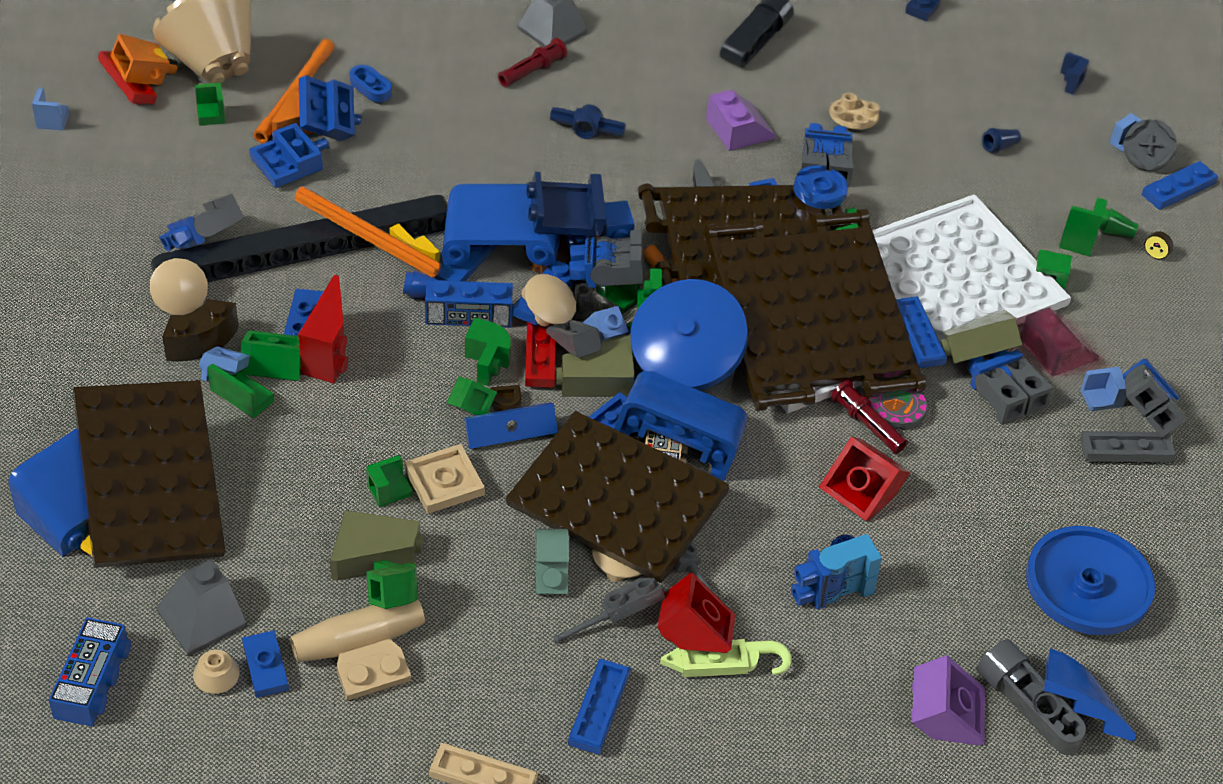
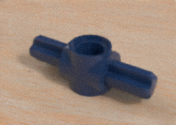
(587, 121)

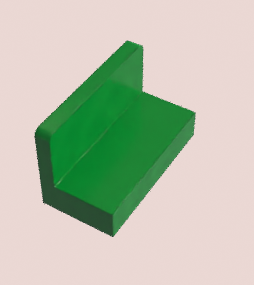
(1082, 228)
(272, 355)
(240, 390)

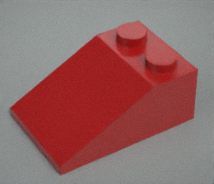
(323, 338)

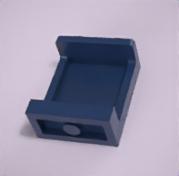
(567, 206)

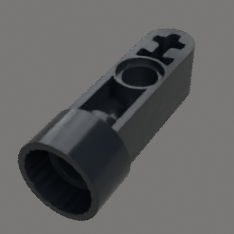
(756, 31)

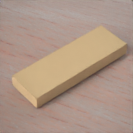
(466, 767)

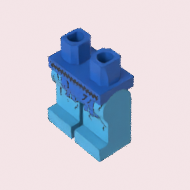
(837, 572)

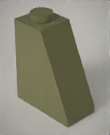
(981, 337)
(600, 372)
(373, 538)

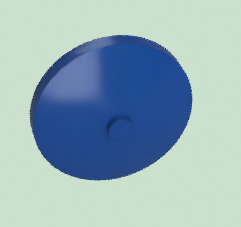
(690, 333)
(1090, 580)

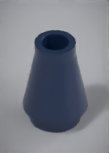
(998, 139)

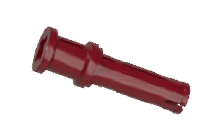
(541, 58)
(860, 408)

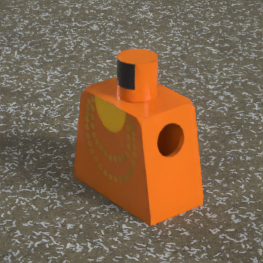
(141, 60)

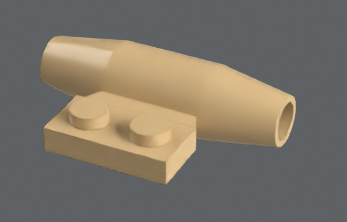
(363, 646)

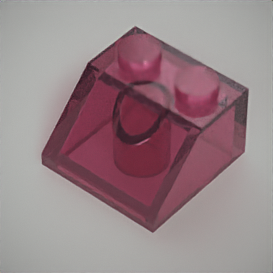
(1055, 342)

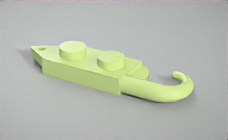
(739, 660)

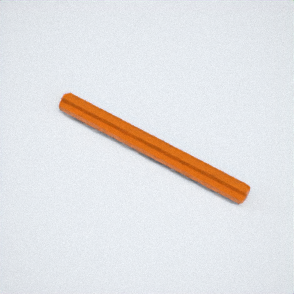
(368, 231)

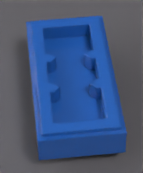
(265, 664)

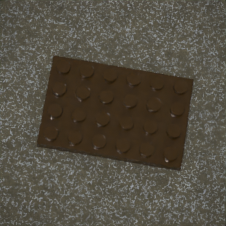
(147, 473)
(618, 495)

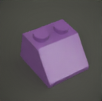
(736, 120)
(948, 702)

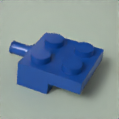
(327, 108)
(288, 155)

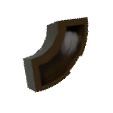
(200, 331)

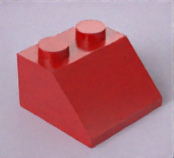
(863, 478)
(696, 617)

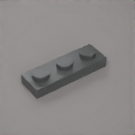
(1126, 446)

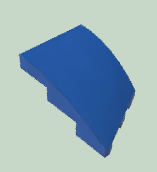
(1072, 680)

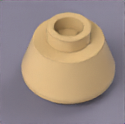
(216, 672)

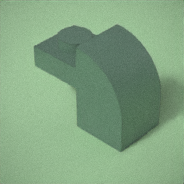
(551, 561)

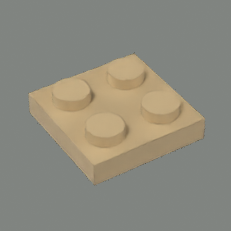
(444, 478)

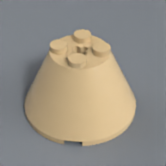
(208, 36)

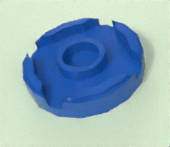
(820, 187)

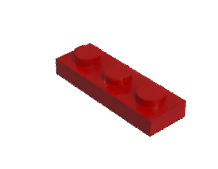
(136, 92)
(539, 357)

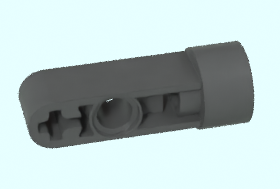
(1008, 671)

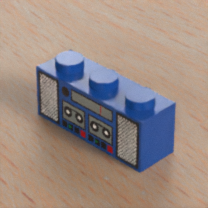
(461, 301)
(89, 672)

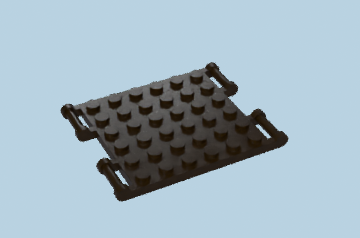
(691, 208)
(814, 309)

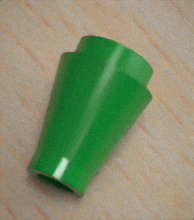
(1117, 224)

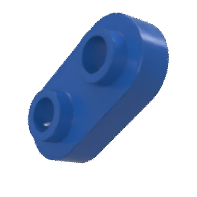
(370, 83)

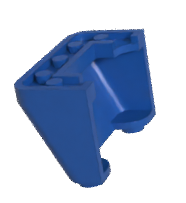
(493, 217)
(685, 417)
(52, 495)

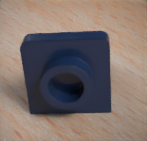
(922, 8)
(1075, 70)

